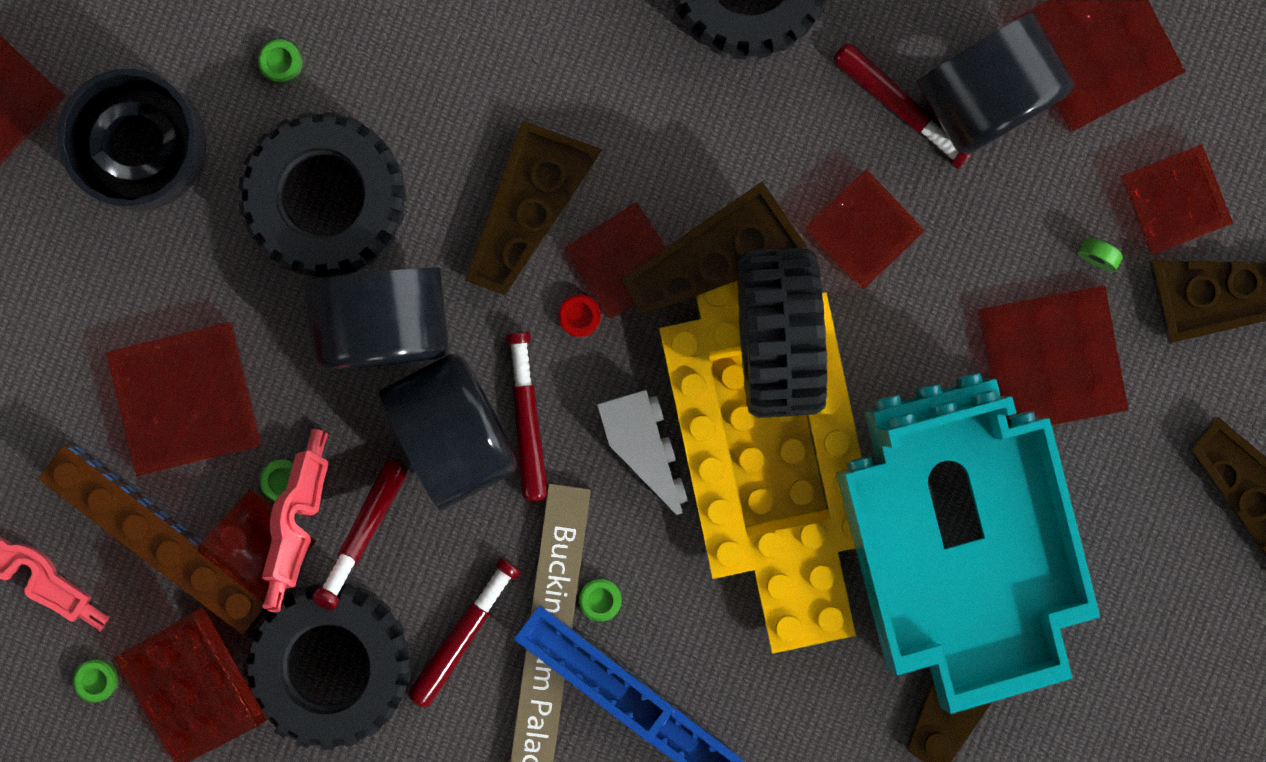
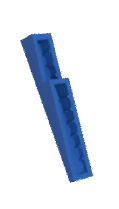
(620, 691)

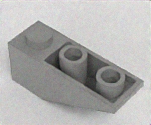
(636, 439)

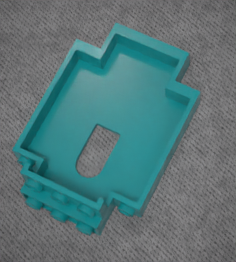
(986, 607)

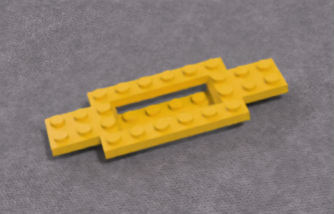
(761, 476)

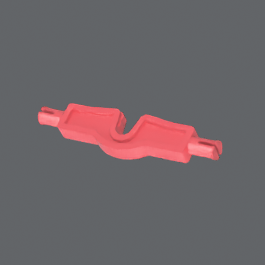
(288, 539)
(47, 585)

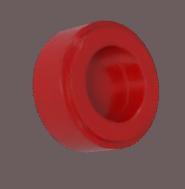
(579, 315)

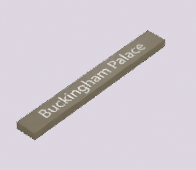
(556, 592)

